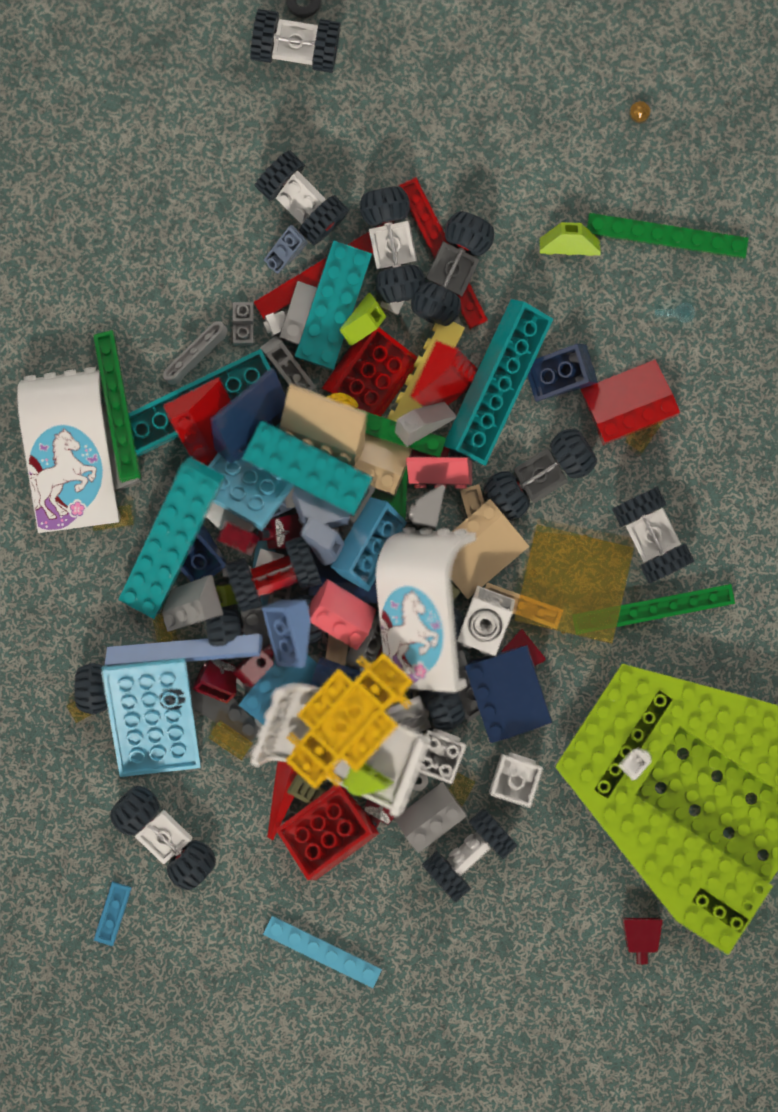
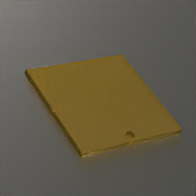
(574, 584)

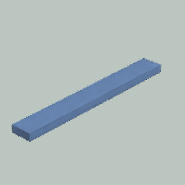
(189, 649)

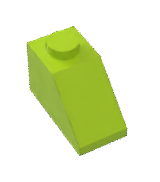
(366, 781)

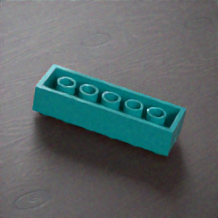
(332, 305)
(307, 467)

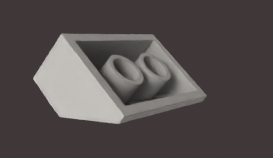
(427, 509)
(191, 604)
(430, 817)

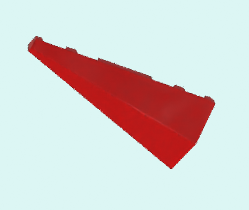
(281, 798)

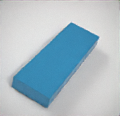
(112, 913)

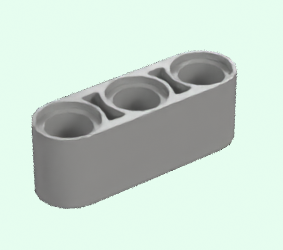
(369, 647)

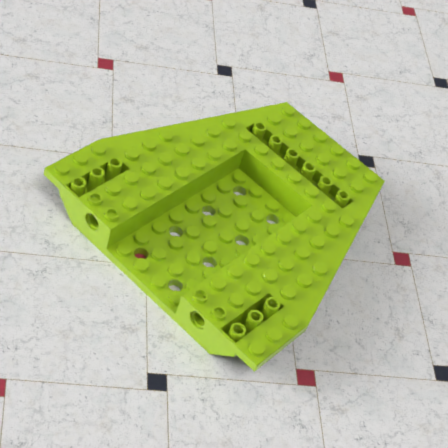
(685, 859)

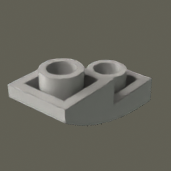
(243, 324)

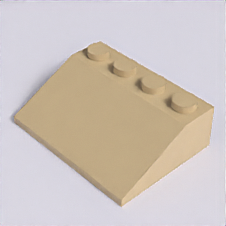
(324, 424)
(384, 463)
(493, 550)

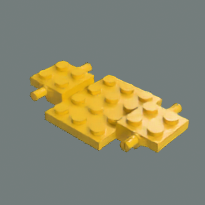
(348, 720)

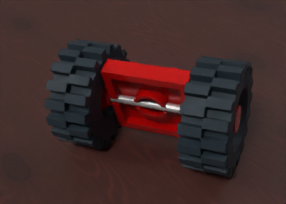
(273, 575)

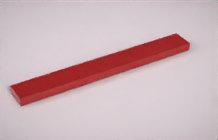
(434, 237)
(282, 295)

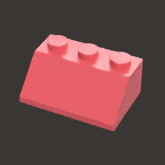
(439, 471)
(341, 614)

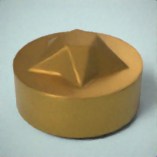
(639, 112)

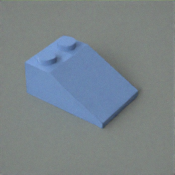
(288, 631)

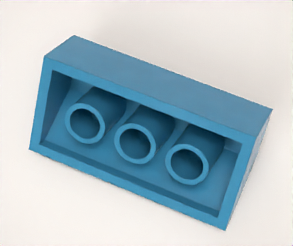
(365, 540)
(260, 696)

